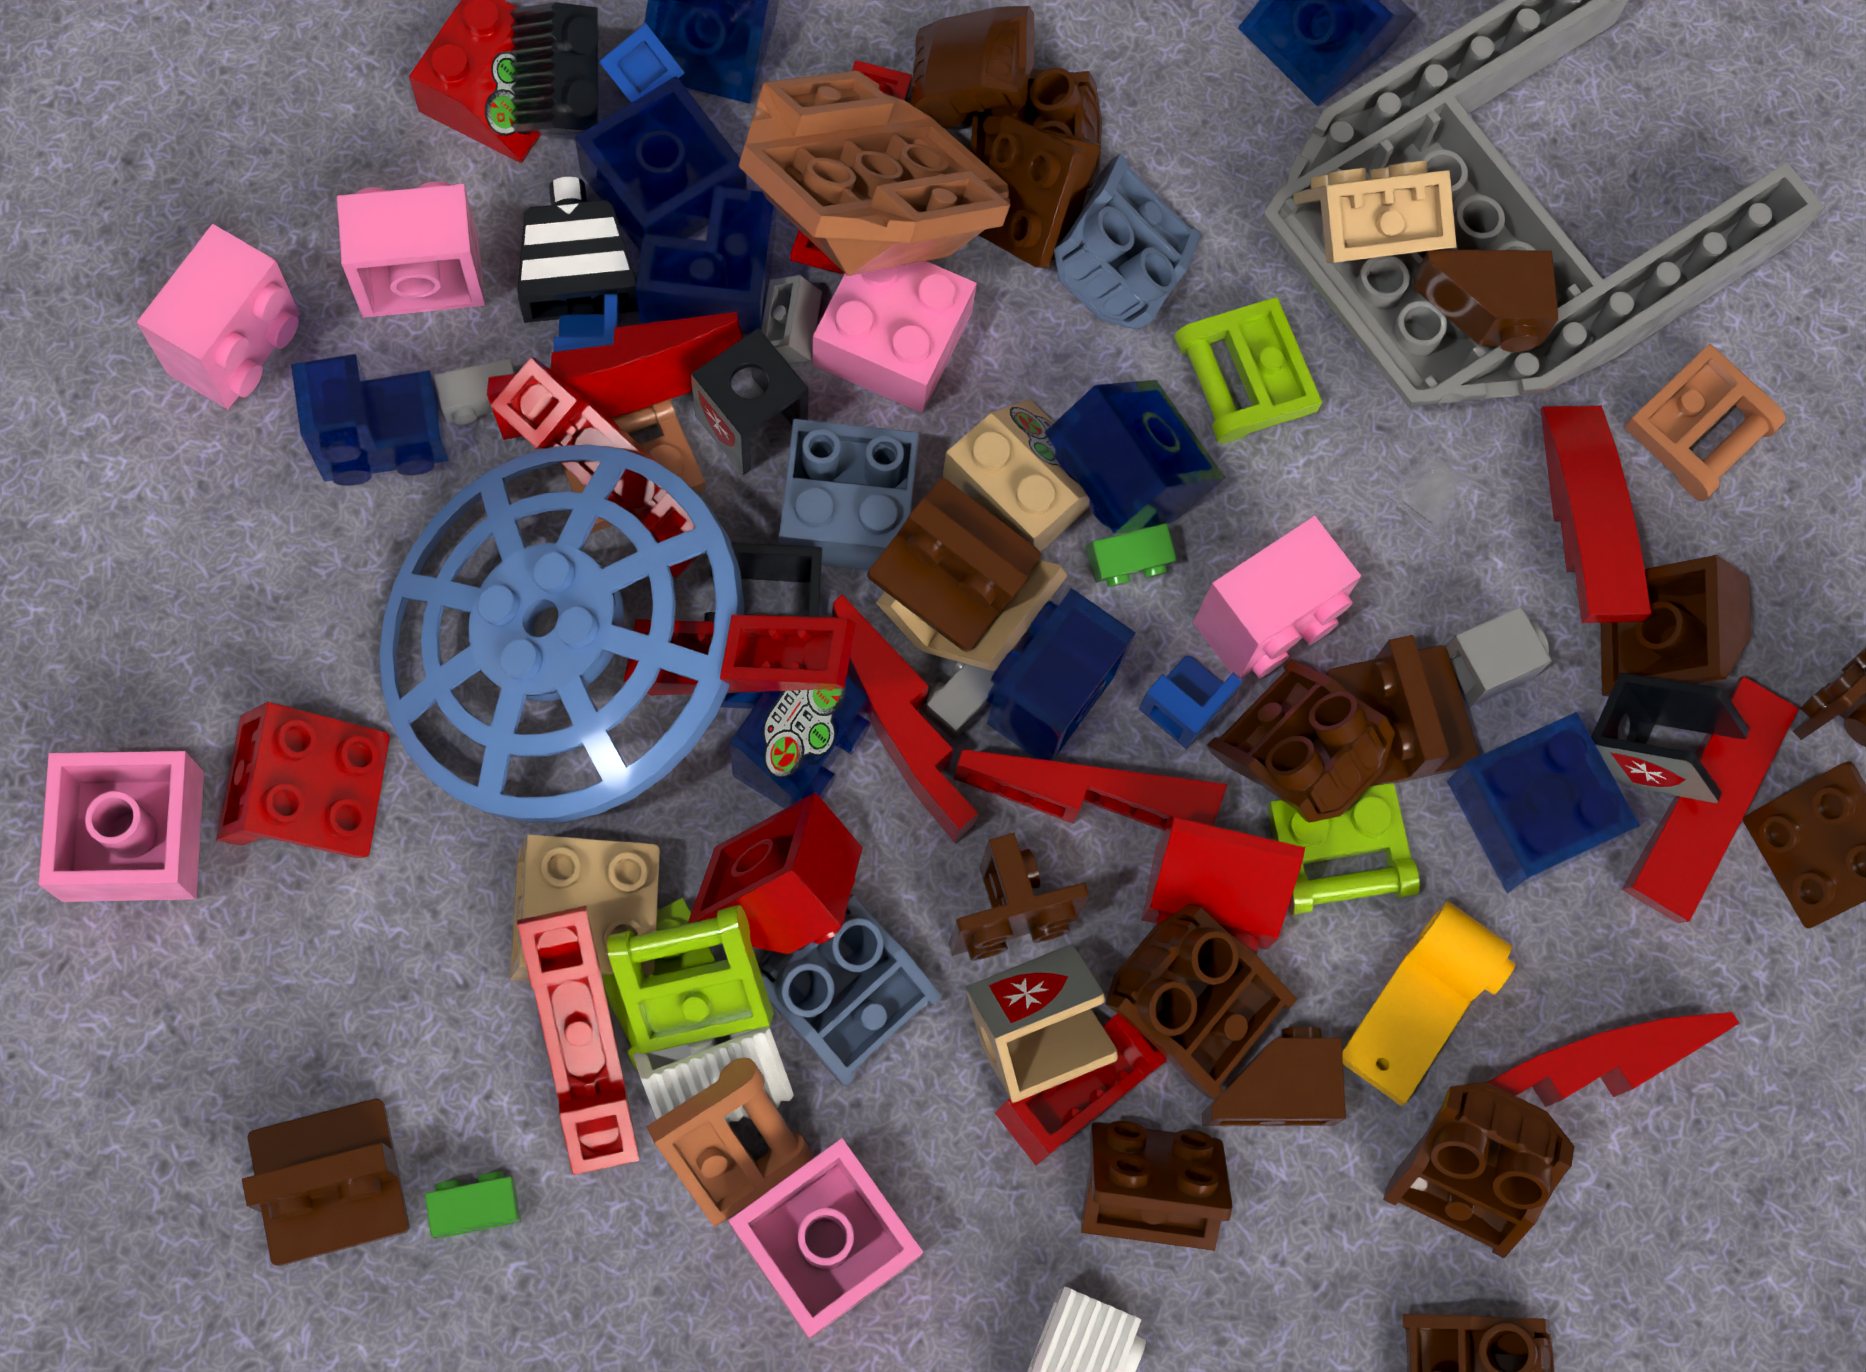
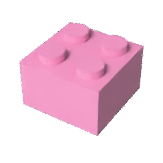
(410, 249)
(220, 317)
(894, 330)
(1276, 600)
(121, 826)
(825, 1238)

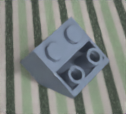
(847, 490)

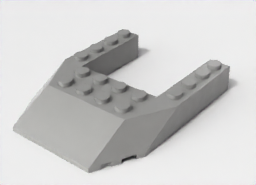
(1424, 116)

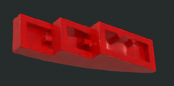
(640, 367)
(1594, 515)
(892, 707)
(1617, 1056)

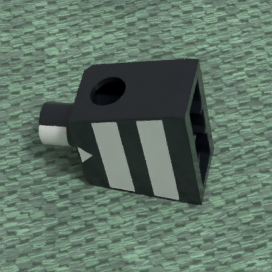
(572, 256)

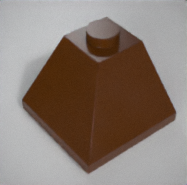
(1693, 629)

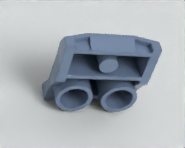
(1124, 249)
(852, 999)

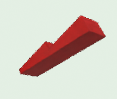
(764, 653)
(1063, 787)
(1696, 832)
(1057, 1114)

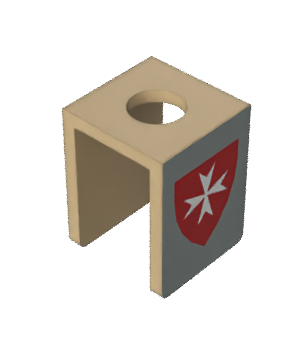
(1041, 1023)

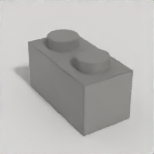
(791, 317)
(465, 390)
(960, 699)

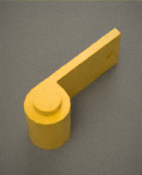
(1426, 1000)

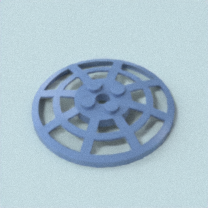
(578, 646)

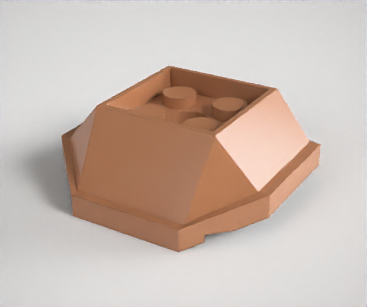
(867, 173)

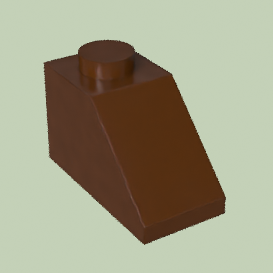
(1492, 294)
(1286, 1084)

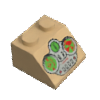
(1015, 474)

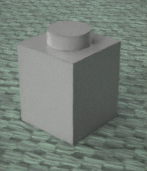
(1498, 655)

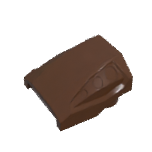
(974, 64)
(1055, 103)
(1308, 743)
(1197, 996)
(1484, 1166)
(1468, 1343)

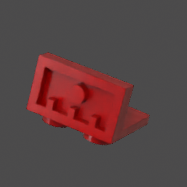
(303, 781)

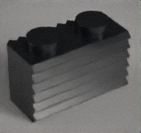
(555, 68)

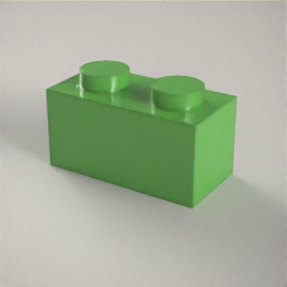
(1131, 553)
(472, 1207)

